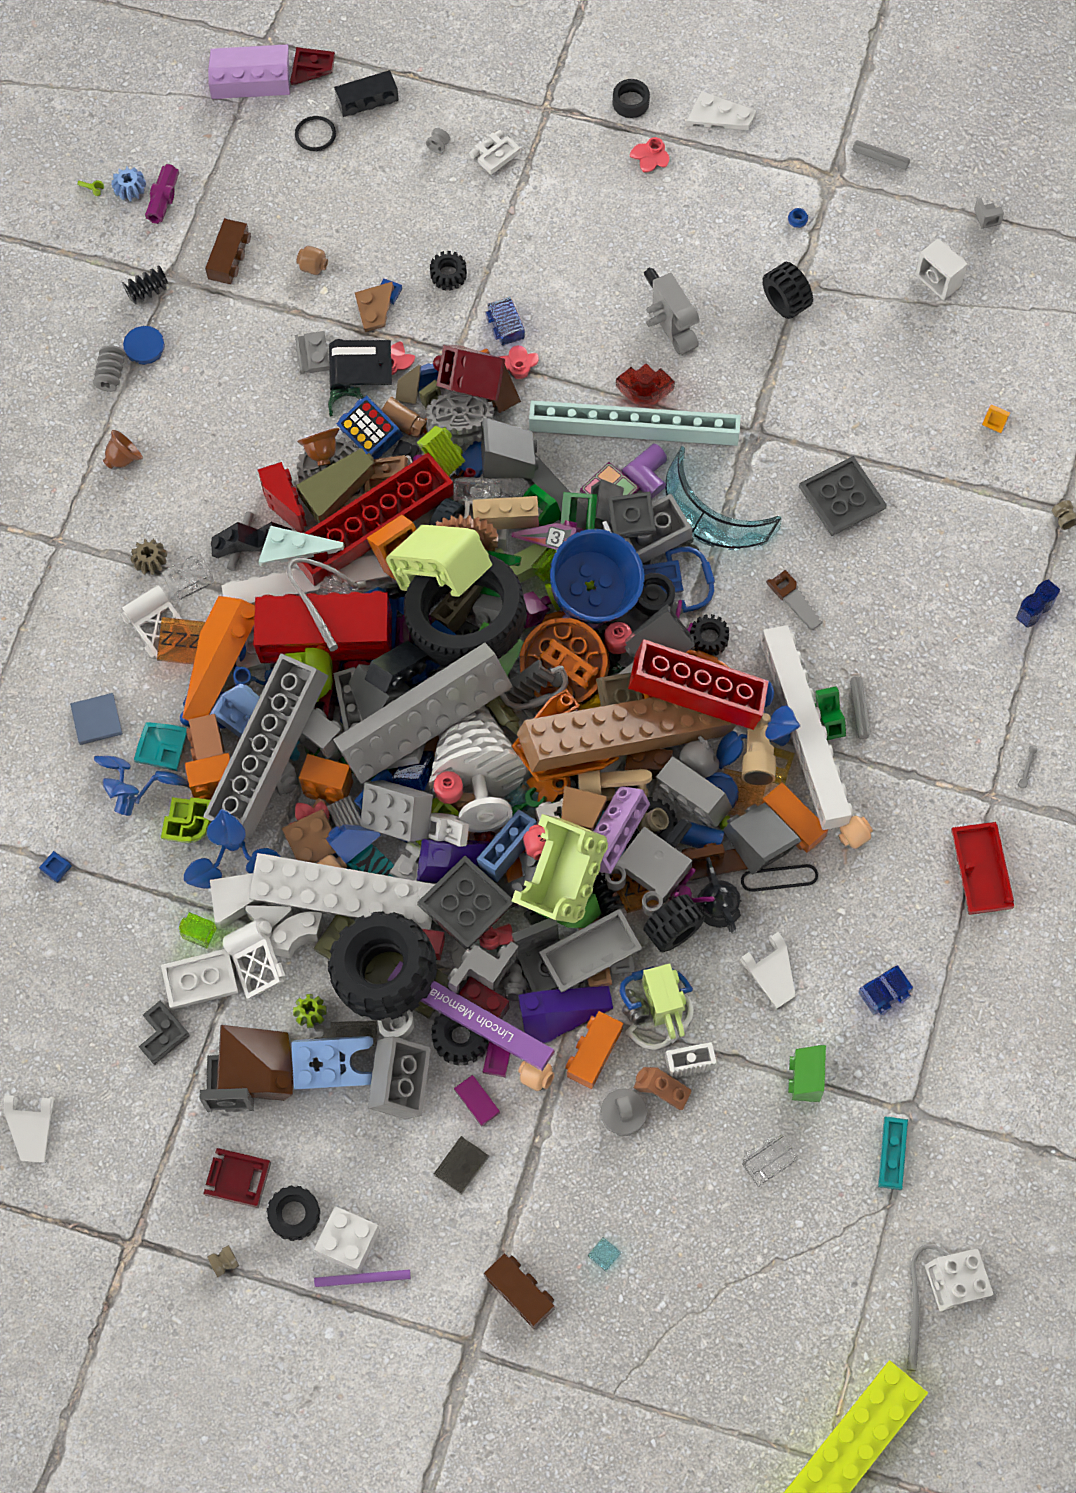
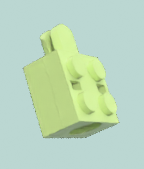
(664, 998)

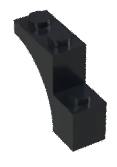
(241, 539)

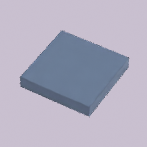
(96, 718)

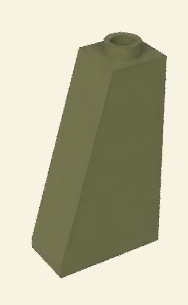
(336, 484)

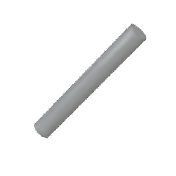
(235, 556)

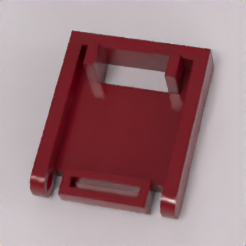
(234, 1176)

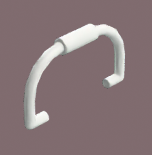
(629, 1031)

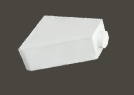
(230, 898)

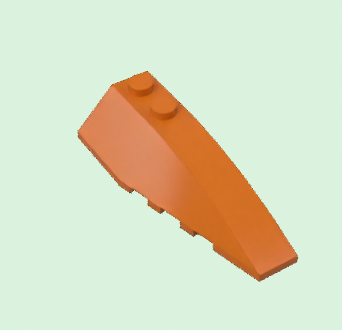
(217, 653)

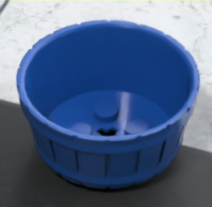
(607, 562)

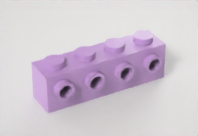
(620, 823)

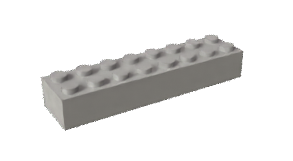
(423, 712)
(267, 742)

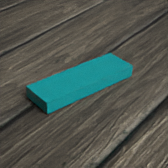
(893, 1153)

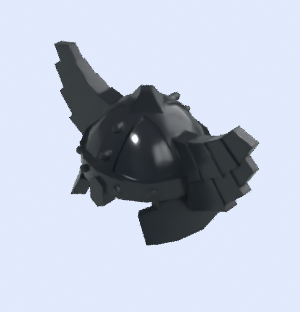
(725, 908)

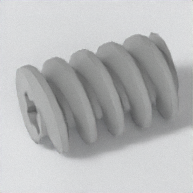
(109, 368)

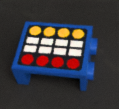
(369, 428)

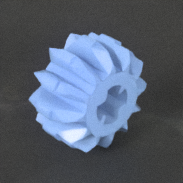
(128, 183)

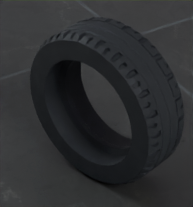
(498, 635)

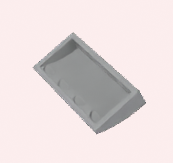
(590, 950)

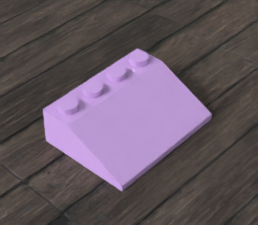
(249, 71)

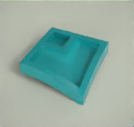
(161, 745)

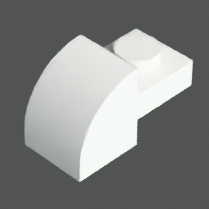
(448, 828)

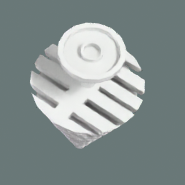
(485, 763)

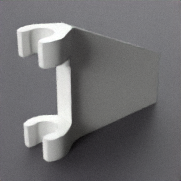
(773, 972)
(29, 1128)

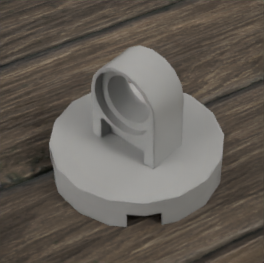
(623, 1112)

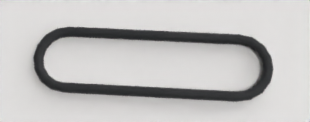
(780, 886)

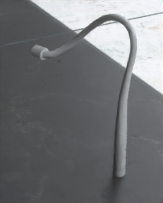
(314, 613)
(914, 1328)

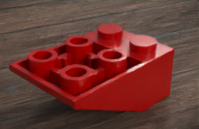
(282, 495)

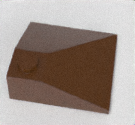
(256, 1062)

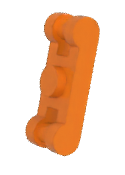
(570, 662)

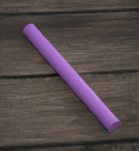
(362, 1278)

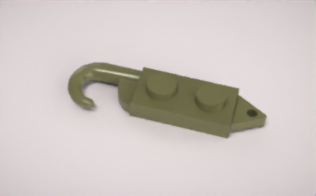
(504, 714)

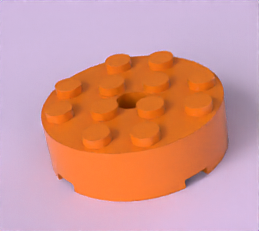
(578, 639)

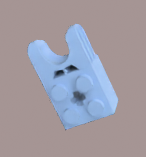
(336, 1059)

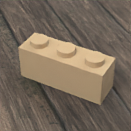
(508, 512)

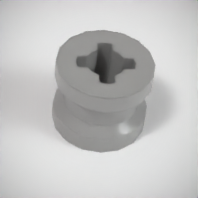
(438, 140)

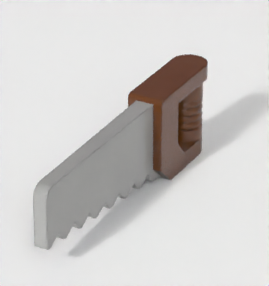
(794, 599)

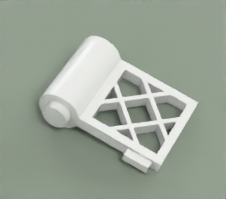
(144, 610)
(250, 940)

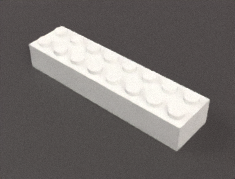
(336, 889)

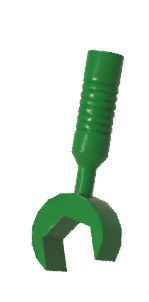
(529, 801)

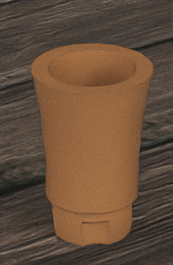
(404, 418)

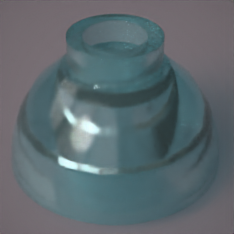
(518, 796)

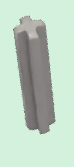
(881, 154)
(860, 707)

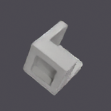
(988, 214)

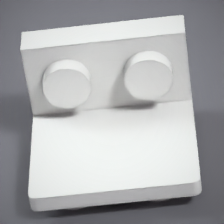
(958, 1279)

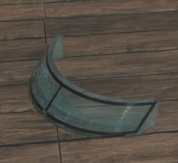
(711, 526)

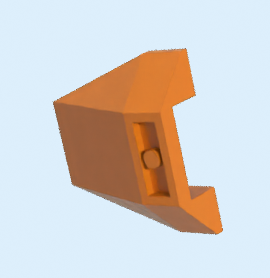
(558, 704)

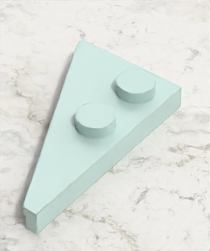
(288, 545)

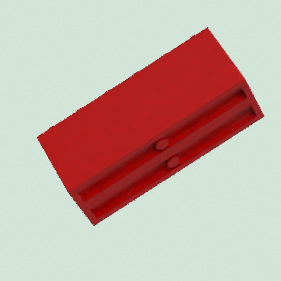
(356, 621)

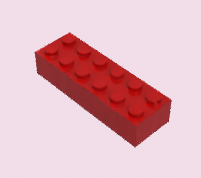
(698, 684)

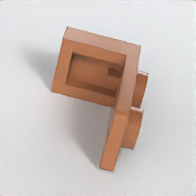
(662, 1085)

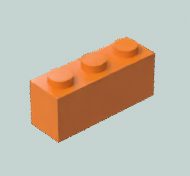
(796, 816)
(594, 1049)

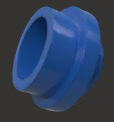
(798, 213)

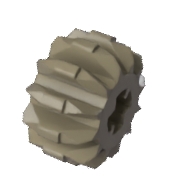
(153, 549)

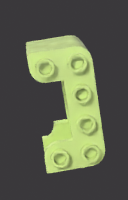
(440, 552)
(564, 870)

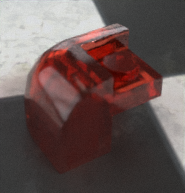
(645, 385)

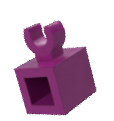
(536, 608)

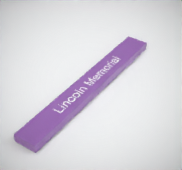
(486, 1024)

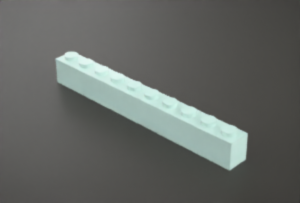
(634, 423)

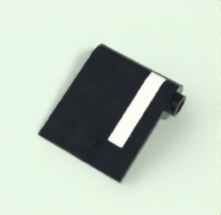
(358, 363)

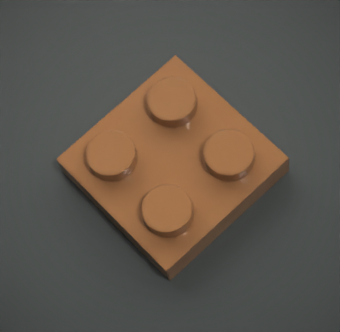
(309, 836)

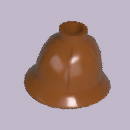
(321, 446)
(120, 451)

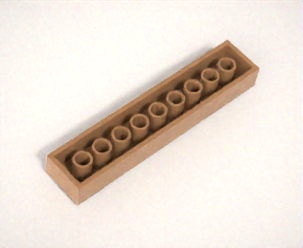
(613, 732)

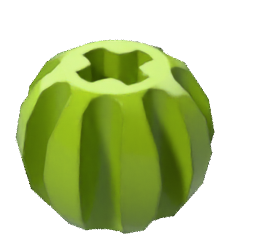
(306, 1005)

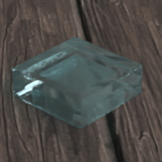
(604, 1254)

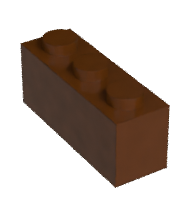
(228, 251)
(520, 1290)

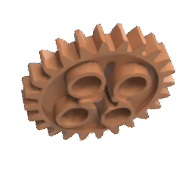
(487, 533)

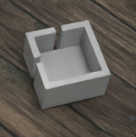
(320, 734)

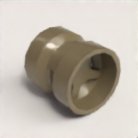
(1065, 514)
(654, 820)
(223, 1261)

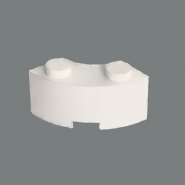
(295, 932)

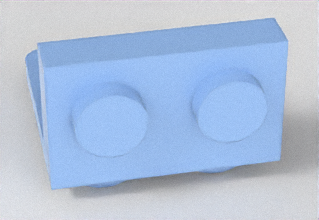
(235, 708)

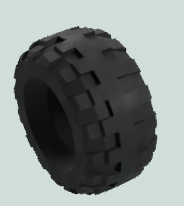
(366, 940)

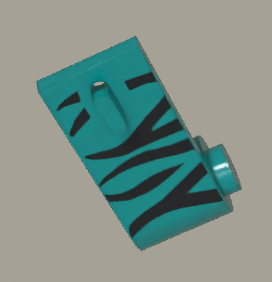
(371, 861)

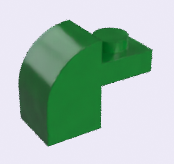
(831, 716)

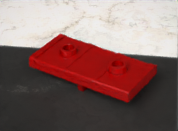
(983, 868)

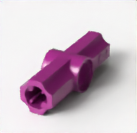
(162, 193)

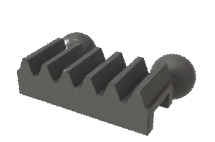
(530, 681)

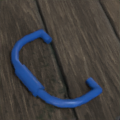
(707, 572)
(638, 975)

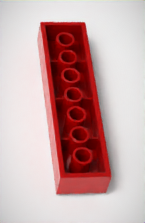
(406, 493)

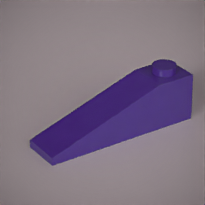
(441, 856)
(554, 1013)

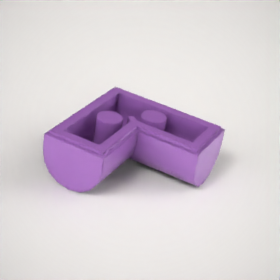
(642, 470)

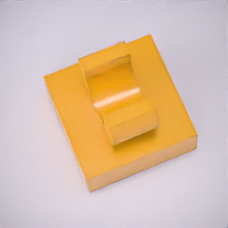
(996, 418)

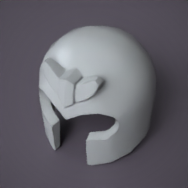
(699, 757)

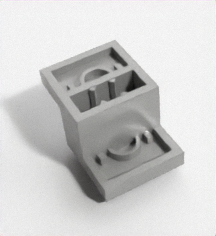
(483, 967)

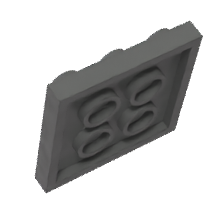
(842, 495)
(465, 903)

